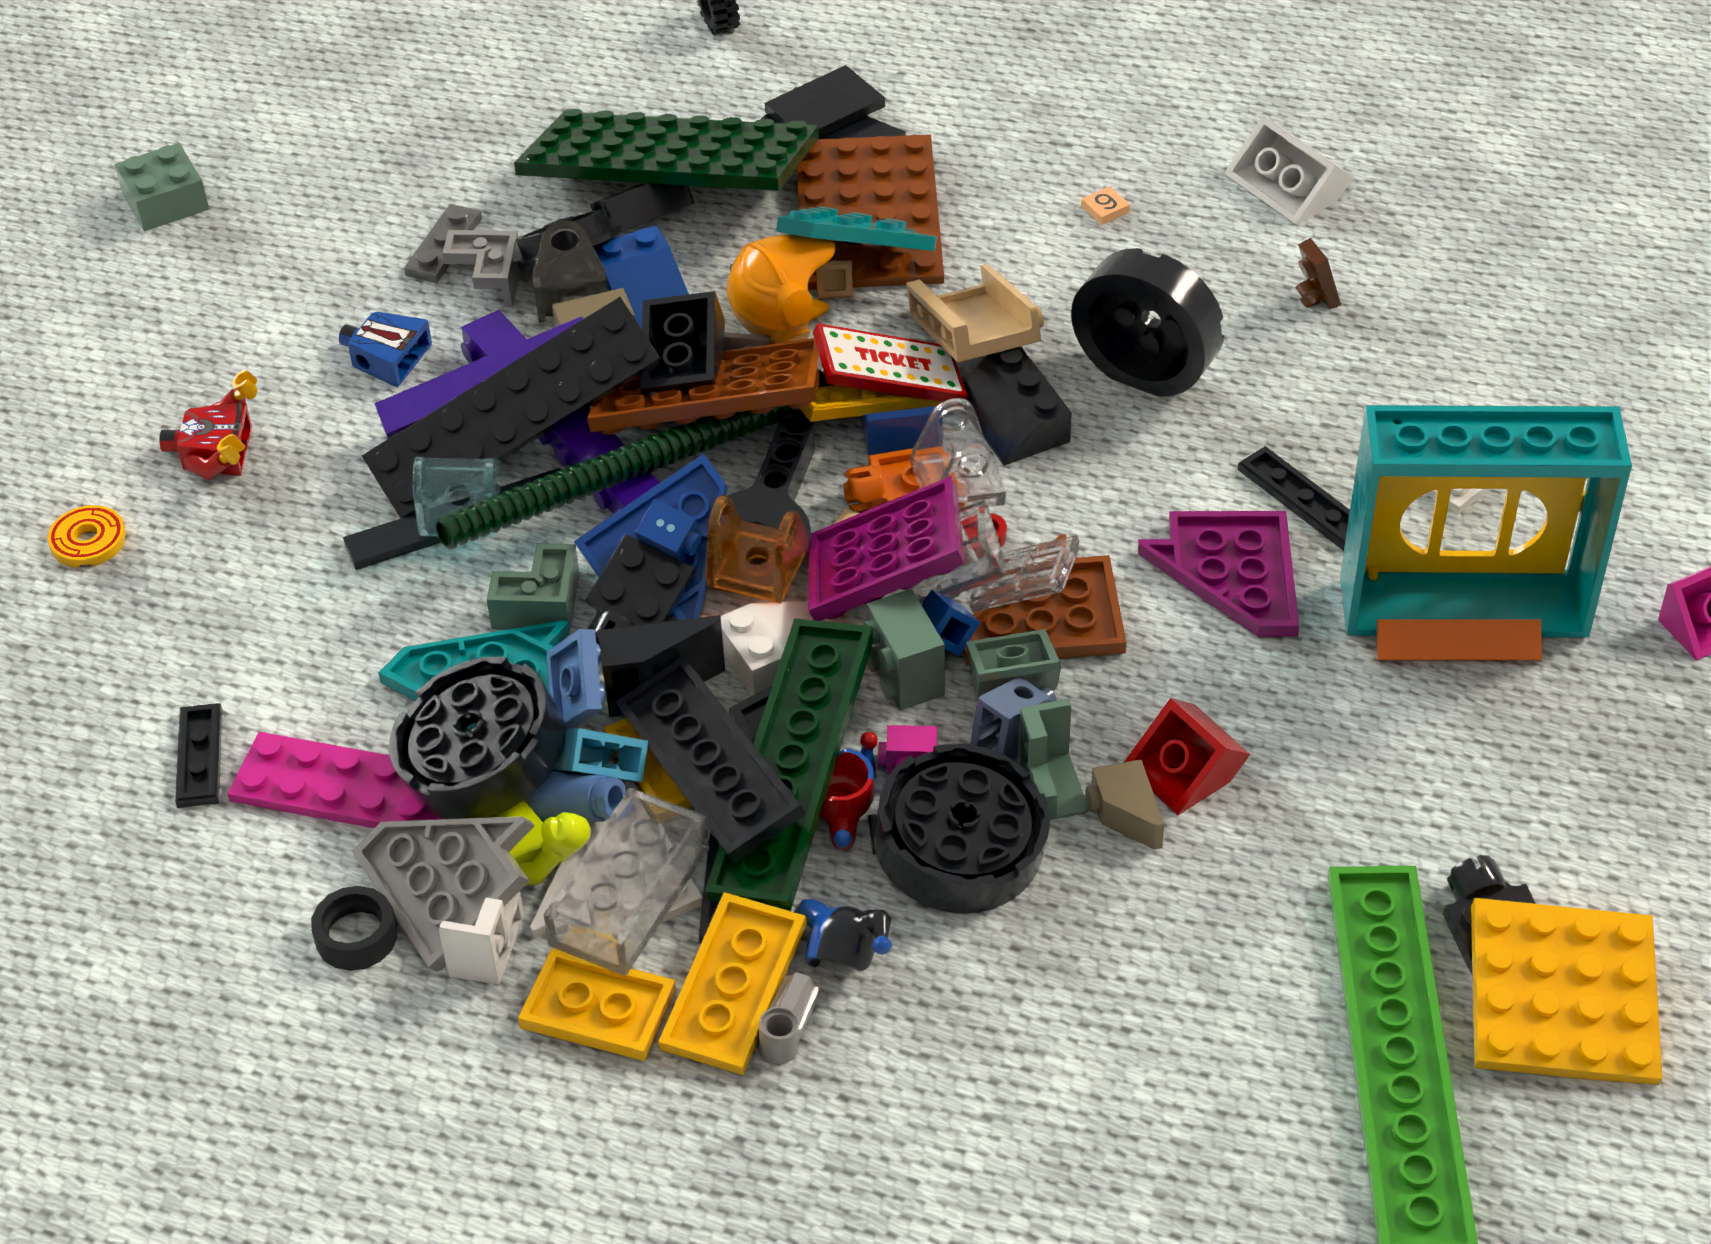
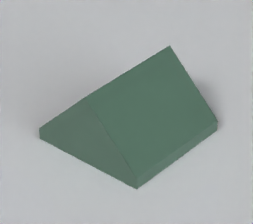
(1013, 656)

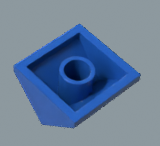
(894, 429)

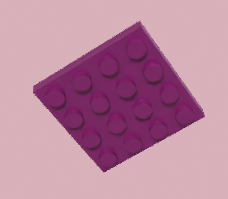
(885, 550)

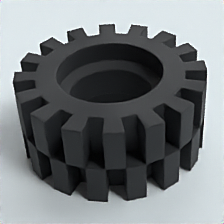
(720, 14)

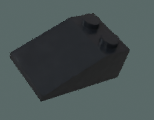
(687, 338)

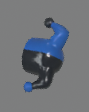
(844, 934)

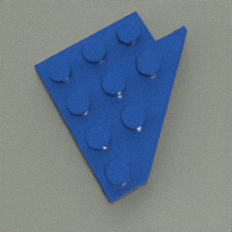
(687, 490)

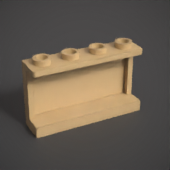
(977, 318)

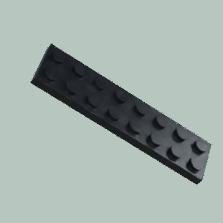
(519, 400)

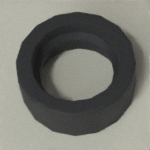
(354, 954)

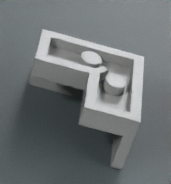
(493, 255)

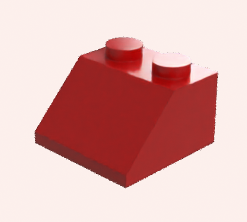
(1187, 755)

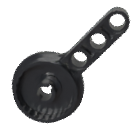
(610, 217)
(780, 477)

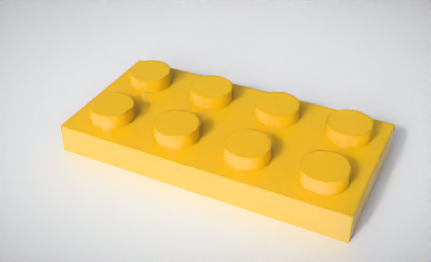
(732, 983)

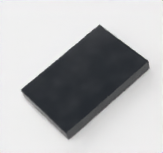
(827, 101)

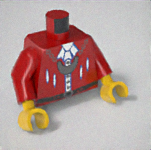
(215, 436)

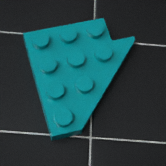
(853, 227)
(521, 646)

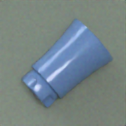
(585, 795)

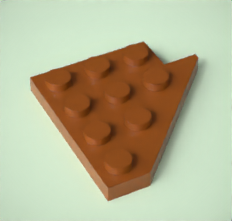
(1078, 620)

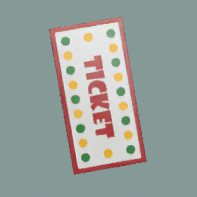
(887, 364)

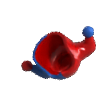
(850, 791)

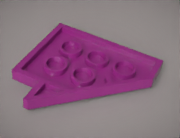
(1234, 564)

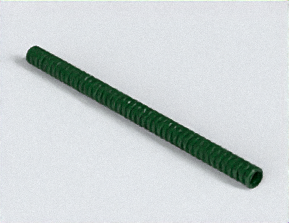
(600, 473)

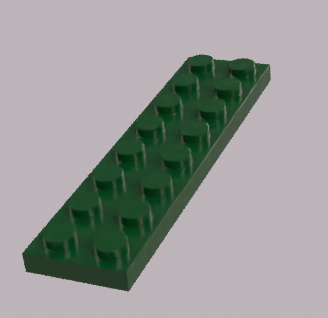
(800, 742)

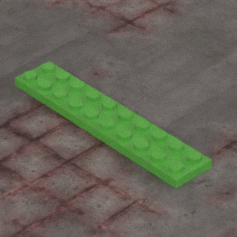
(1400, 1058)

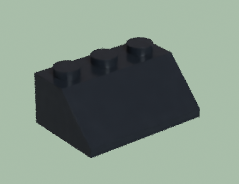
(1016, 406)

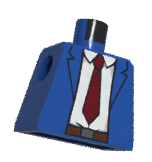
(387, 345)

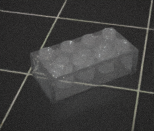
(627, 881)

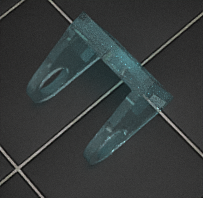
(438, 477)

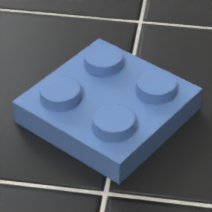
(575, 677)

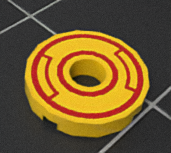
(91, 518)

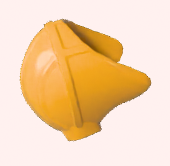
(771, 285)

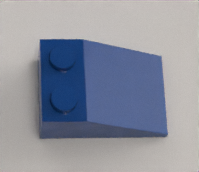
(642, 266)

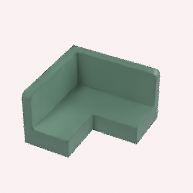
(538, 595)
(1045, 755)

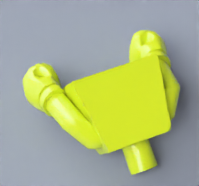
(547, 841)

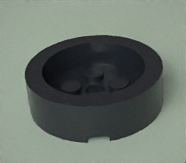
(1142, 351)
(503, 759)
(970, 864)

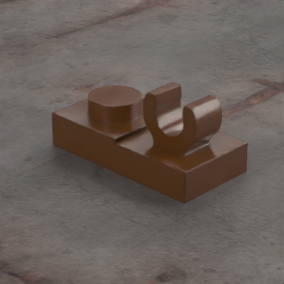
(1319, 281)

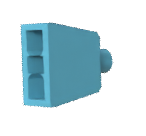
(589, 754)

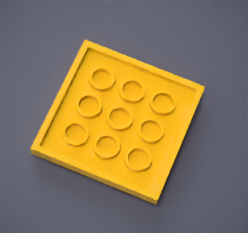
(1565, 992)

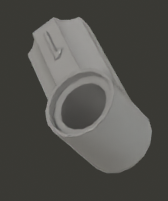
(787, 1018)

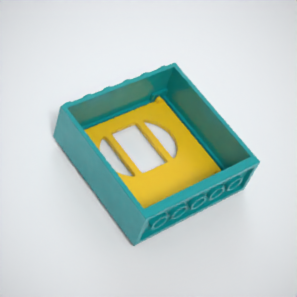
(1484, 447)

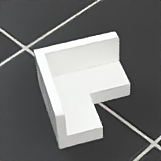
(482, 949)

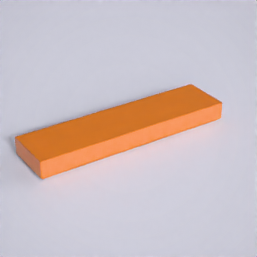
(1459, 640)

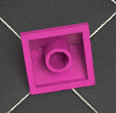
(1688, 612)

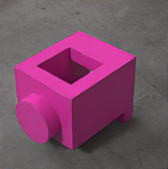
(904, 742)

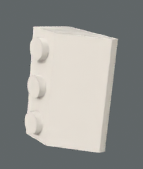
(1287, 172)

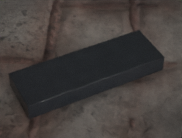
(199, 755)

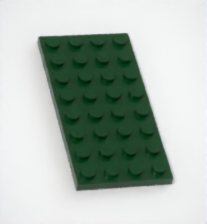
(669, 150)

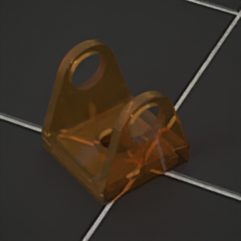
(738, 541)

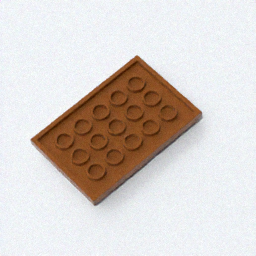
(882, 179)
(746, 381)

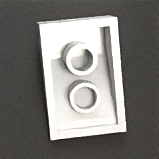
(756, 639)

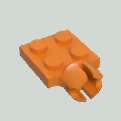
(882, 480)

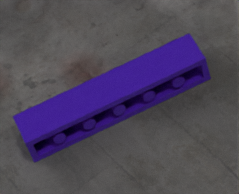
(417, 402)

